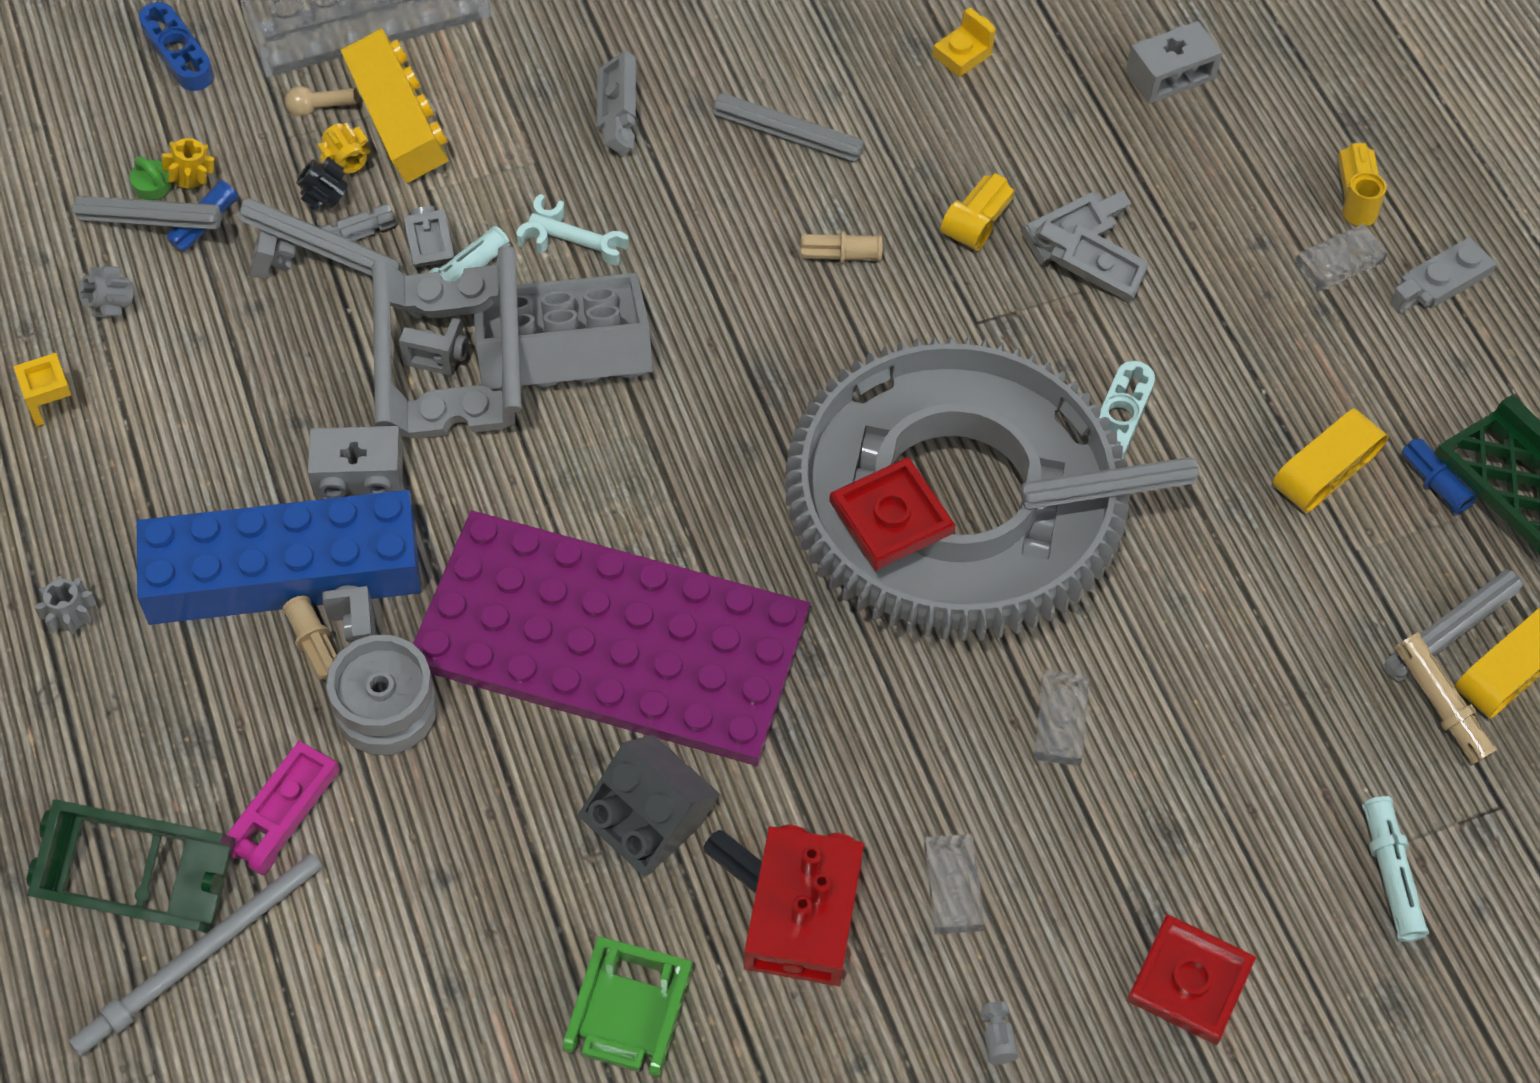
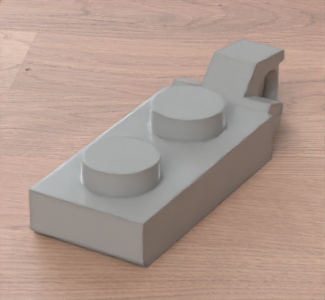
(617, 102)
(1087, 211)
(1092, 258)
(1443, 276)

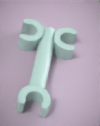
(549, 222)

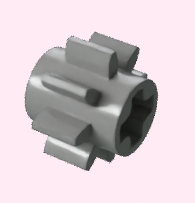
(105, 291)
(65, 605)

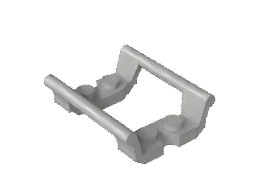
(437, 298)

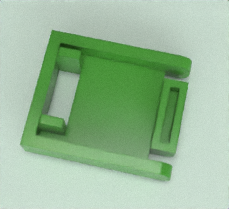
(627, 1017)

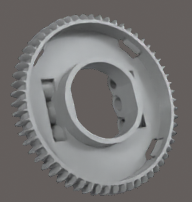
(972, 578)

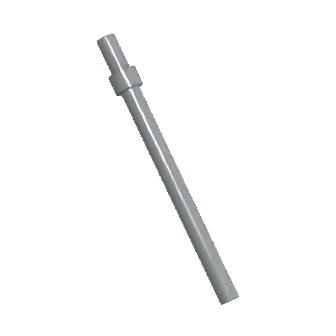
(118, 1014)

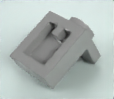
(428, 236)
(432, 351)
(353, 607)

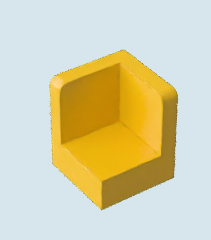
(41, 383)

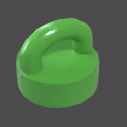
(149, 179)

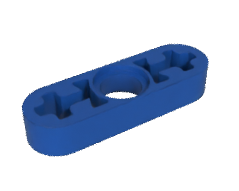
(176, 60)

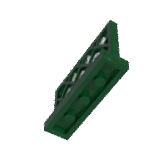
(1520, 440)

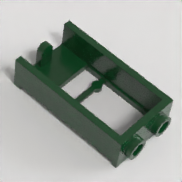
(197, 880)

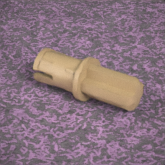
(841, 247)
(310, 634)

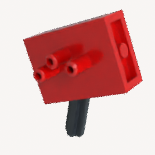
(800, 901)

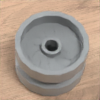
(382, 694)

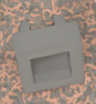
(271, 251)

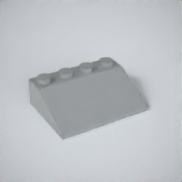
(570, 332)

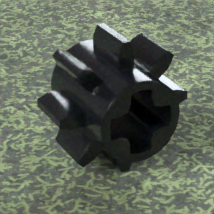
(322, 183)

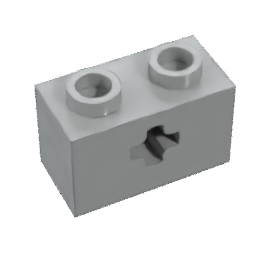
(1173, 62)
(355, 460)

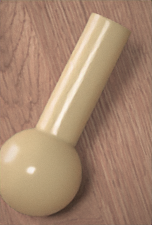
(303, 101)

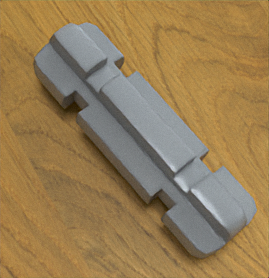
(363, 224)

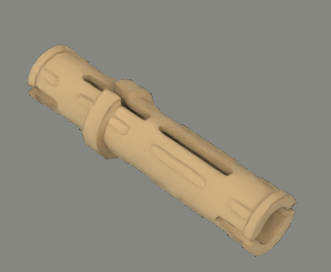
(1445, 698)

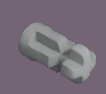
(998, 1035)

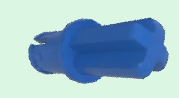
(221, 195)
(1438, 476)

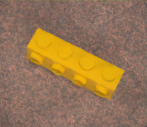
(394, 105)

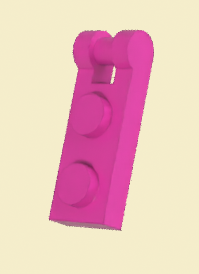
(282, 805)

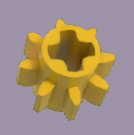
(345, 147)
(187, 163)

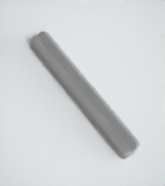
(788, 127)
(147, 212)
(311, 236)
(1109, 483)
(1460, 619)

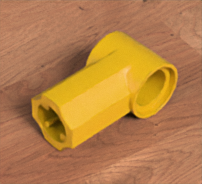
(1361, 184)
(974, 218)

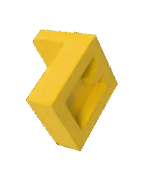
(967, 44)

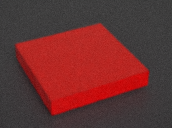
(892, 513)
(1191, 979)

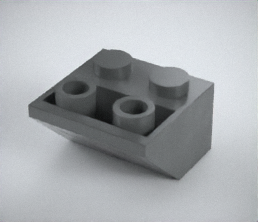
(647, 803)

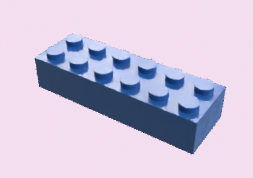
(274, 553)

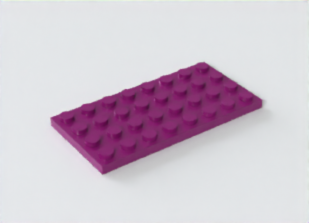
(612, 636)

